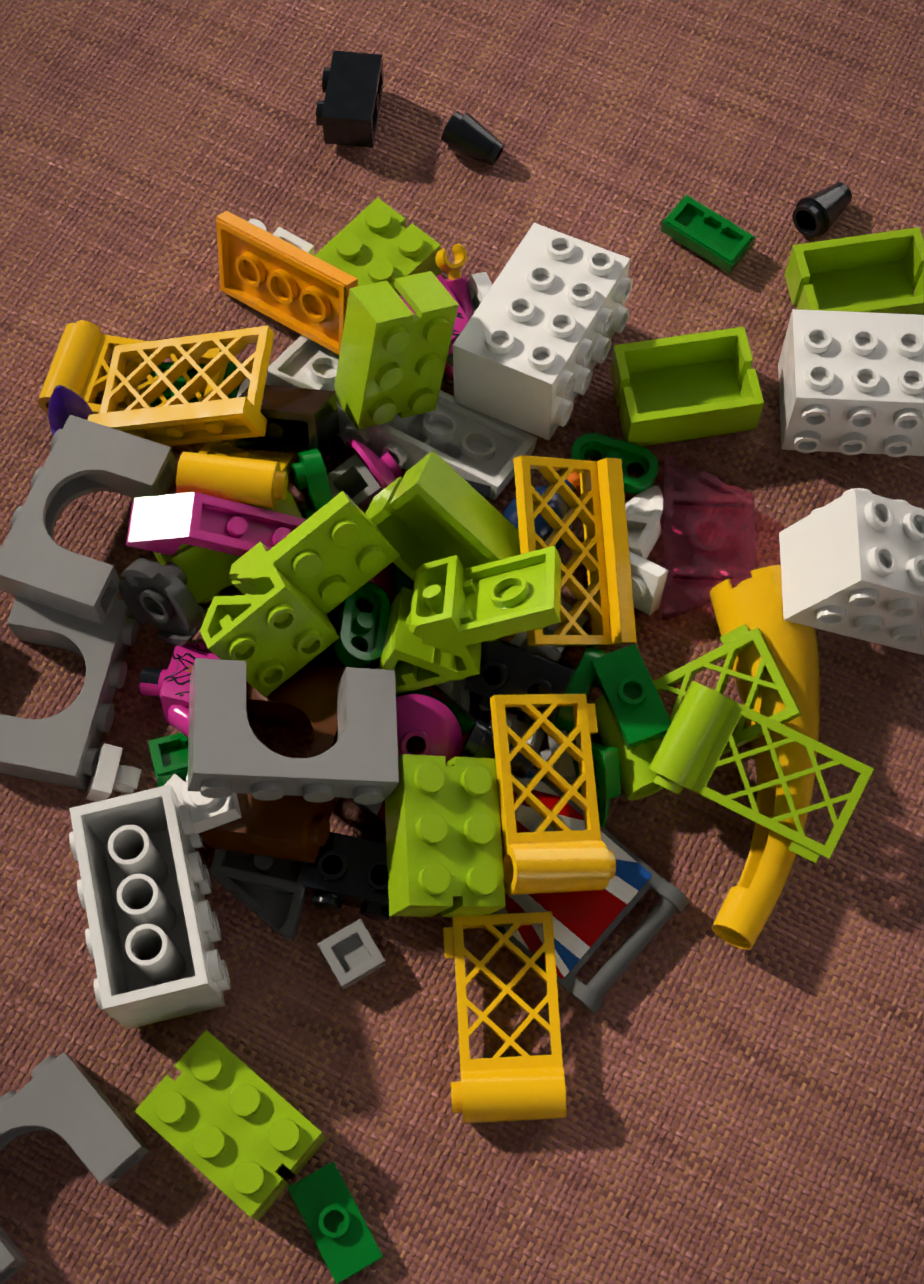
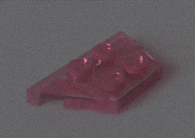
(704, 536)

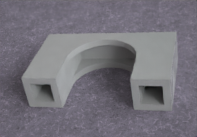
(81, 461)
(66, 745)
(231, 759)
(70, 1104)

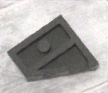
(265, 886)

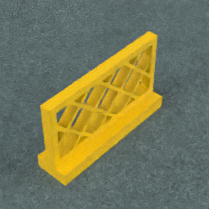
(178, 420)
(602, 553)

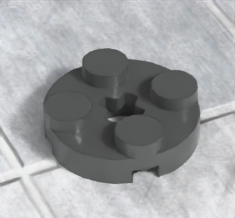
(160, 596)

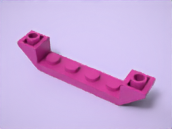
(215, 524)

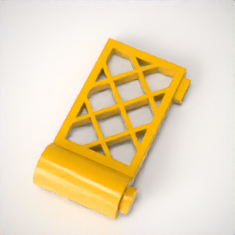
(84, 358)
(236, 473)
(559, 858)
(507, 1086)

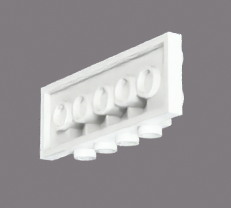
(467, 440)

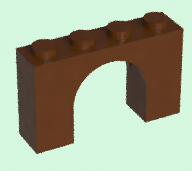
(288, 825)

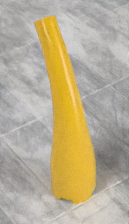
(795, 649)

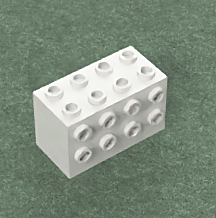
(541, 331)
(852, 383)
(857, 570)
(147, 908)

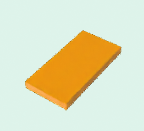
(282, 281)

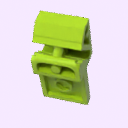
(292, 589)
(451, 610)

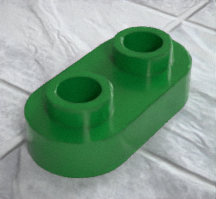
(632, 456)
(311, 476)
(362, 629)
(582, 683)

